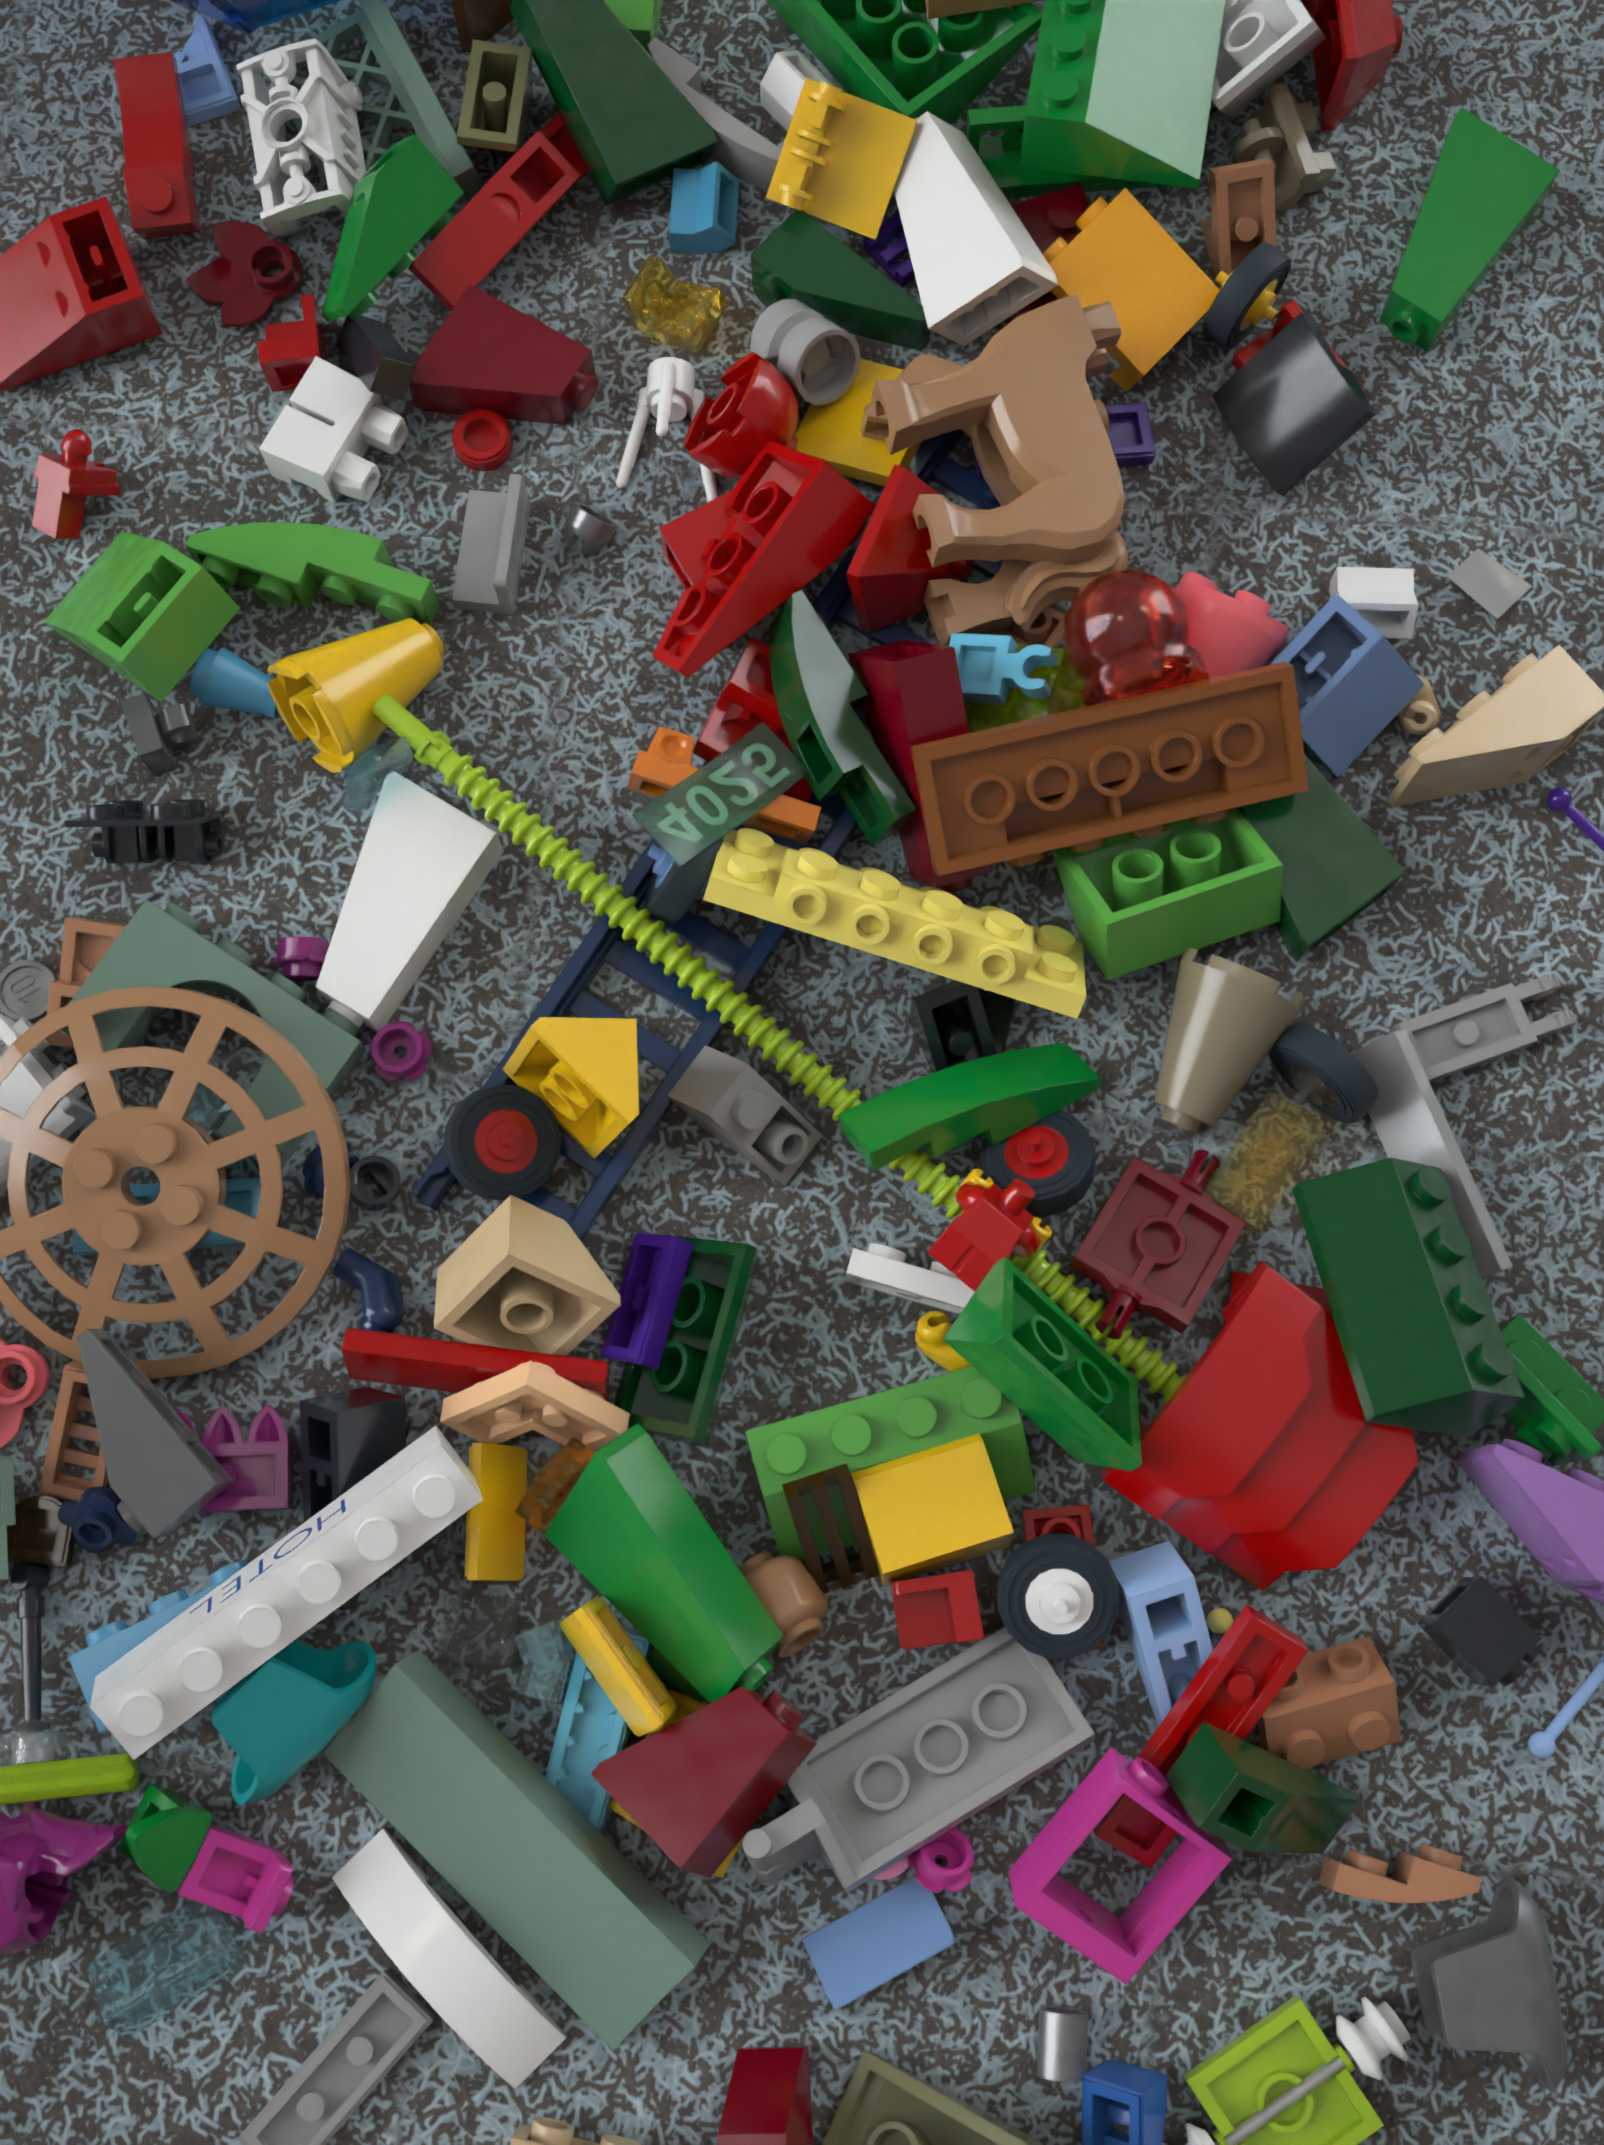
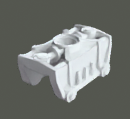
(328, 131)

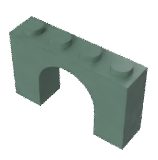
(168, 952)

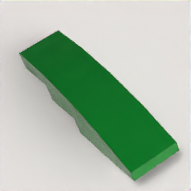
(971, 1098)

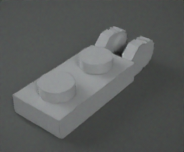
(1483, 1027)

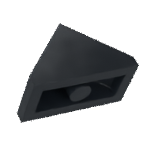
(960, 1024)

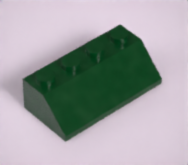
(1407, 1298)

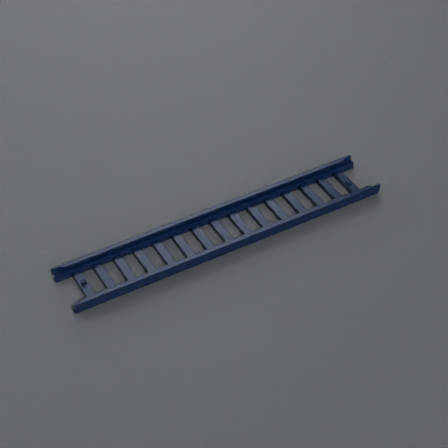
(604, 944)

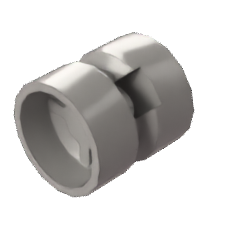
(807, 350)

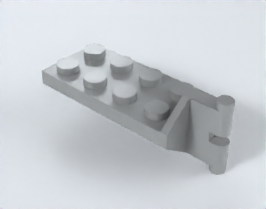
(922, 1763)

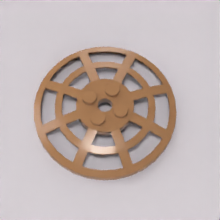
(189, 1175)

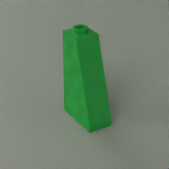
(1468, 218)
(664, 1567)

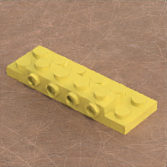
(899, 921)

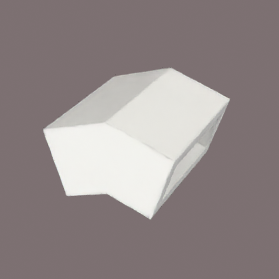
(784, 83)
(1380, 596)

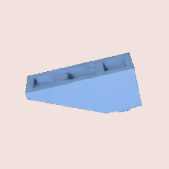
(1162, 1622)

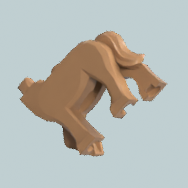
(1039, 452)

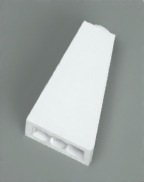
(964, 236)
(403, 899)

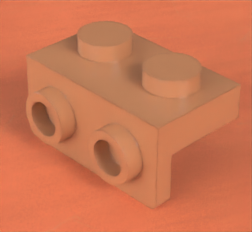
(1333, 1707)

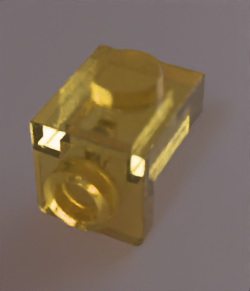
(671, 308)

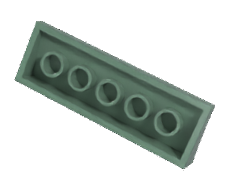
(516, 1849)

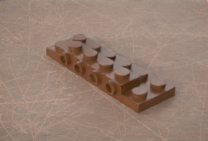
(1111, 769)

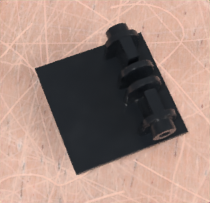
(132, 832)

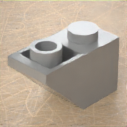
(745, 1113)

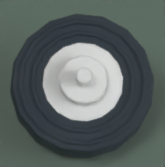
(1058, 1596)

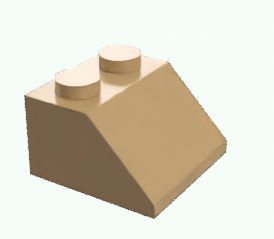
(522, 1284)

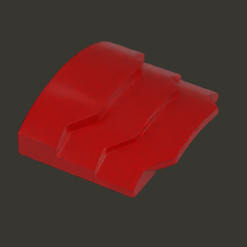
(1269, 1442)

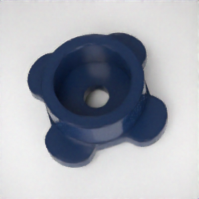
(96, 1519)

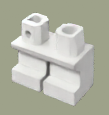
(329, 432)

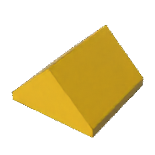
(932, 1509)

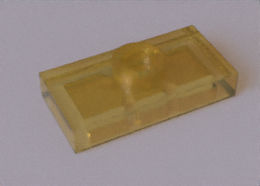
(1264, 1160)

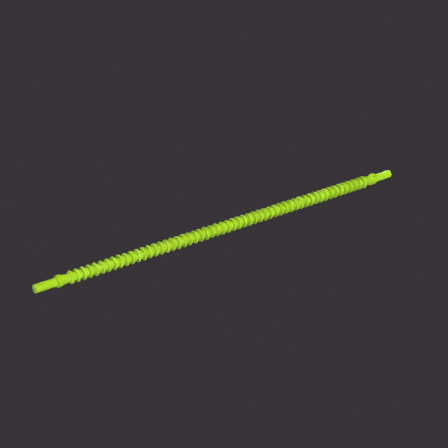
(435, 750)

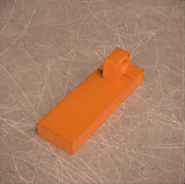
(670, 762)

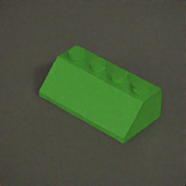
(879, 1431)

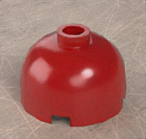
(744, 418)

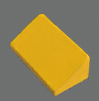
(492, 1527)
(618, 1666)

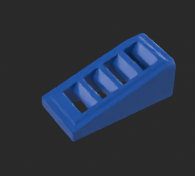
(1123, 2096)

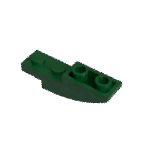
(817, 707)

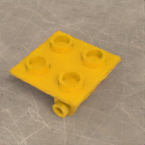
(841, 158)

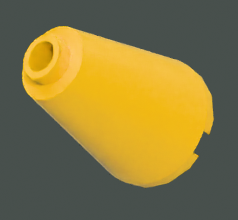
(334, 686)

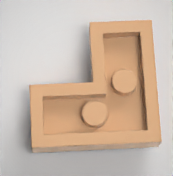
(533, 1400)

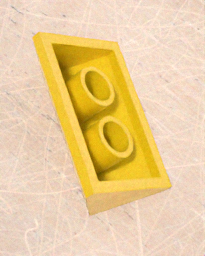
(582, 1074)

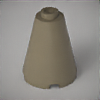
(1217, 1037)

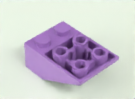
(1548, 1510)

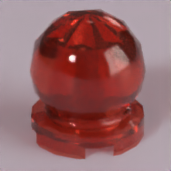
(1129, 637)

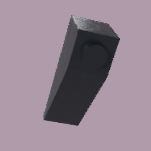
(345, 1441)

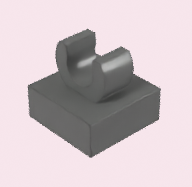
(158, 732)

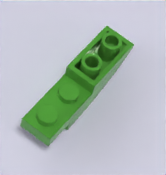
(294, 559)

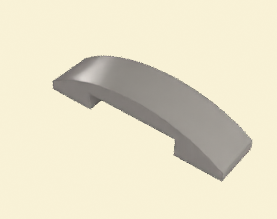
(739, 146)

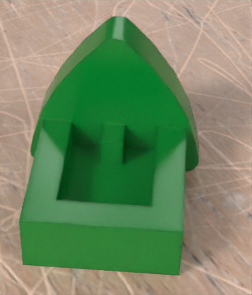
(165, 1836)

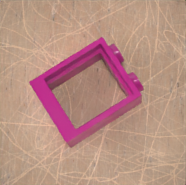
(1110, 1941)

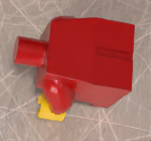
(988, 1228)

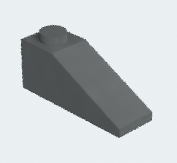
(146, 1446)

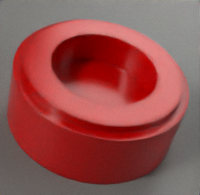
(482, 440)

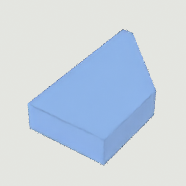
(203, 77)

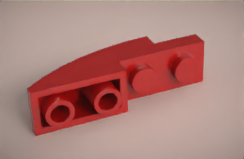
(501, 213)

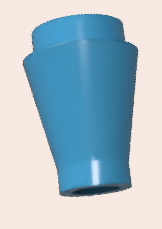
(231, 683)

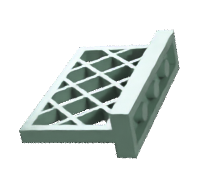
(408, 87)

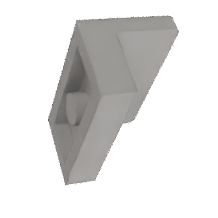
(492, 549)

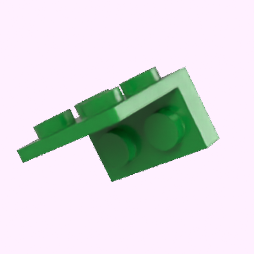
(1558, 1403)

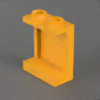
(1143, 275)

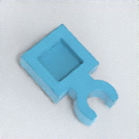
(991, 666)

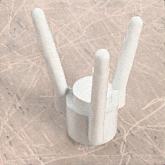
(668, 397)

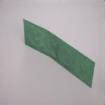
(721, 794)

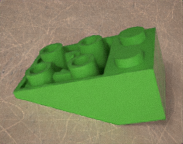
(144, 612)

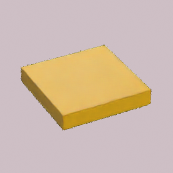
(835, 434)

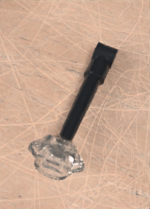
(34, 1738)

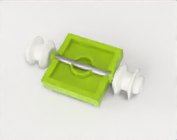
(1290, 2084)

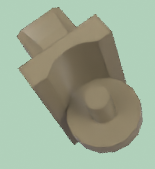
(1282, 135)

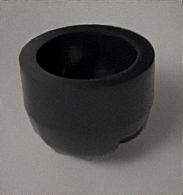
(385, 1177)

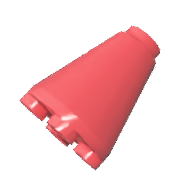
(1229, 630)

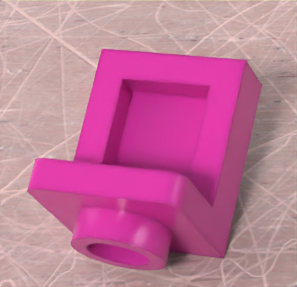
(239, 1877)

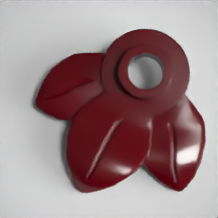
(239, 276)

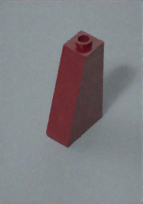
(912, 702)

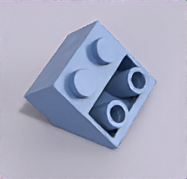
(1346, 683)

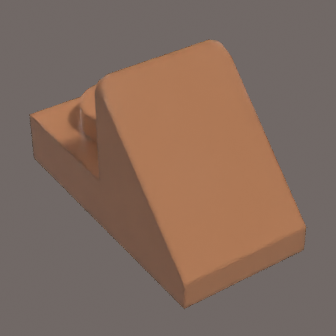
(1240, 212)

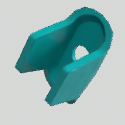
(290, 1712)

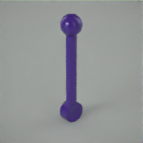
(1561, 800)

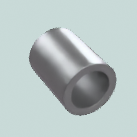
(1062, 2043)

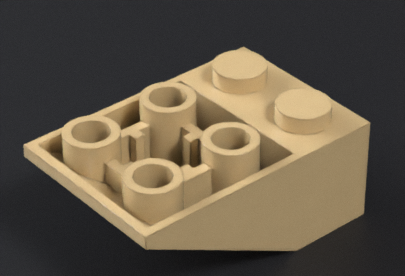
(1504, 734)

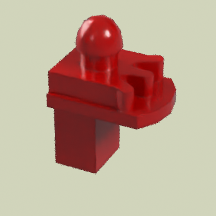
(64, 486)

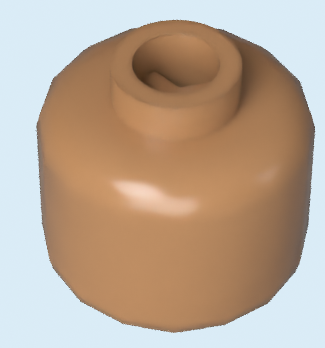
(789, 1597)

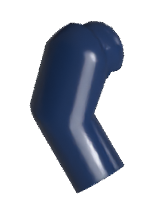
(379, 1291)

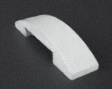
(446, 1960)

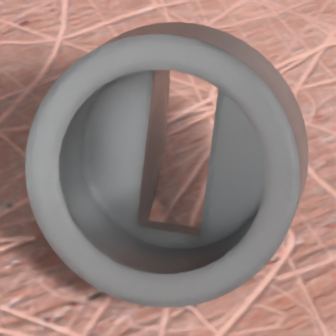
(590, 526)

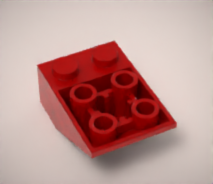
(70, 295)

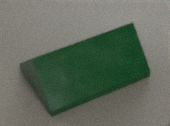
(687, 1388)

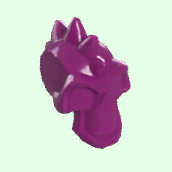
(35, 1866)

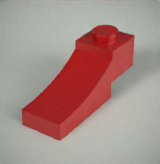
(156, 146)

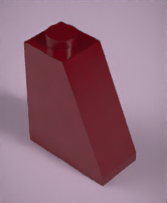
(502, 363)
(708, 1775)

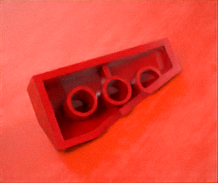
(784, 530)

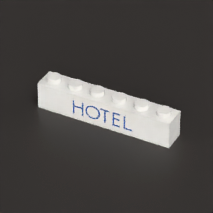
(283, 1592)

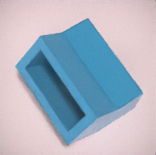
(703, 209)

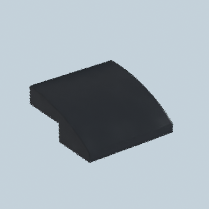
(1293, 404)

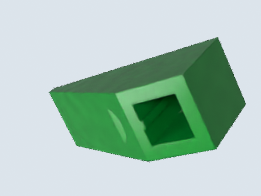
(388, 214)

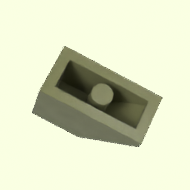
(497, 97)

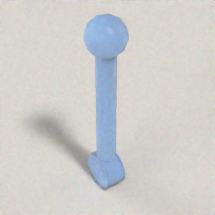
(1543, 1742)

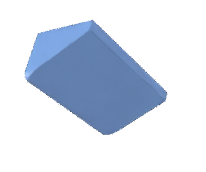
(878, 1941)

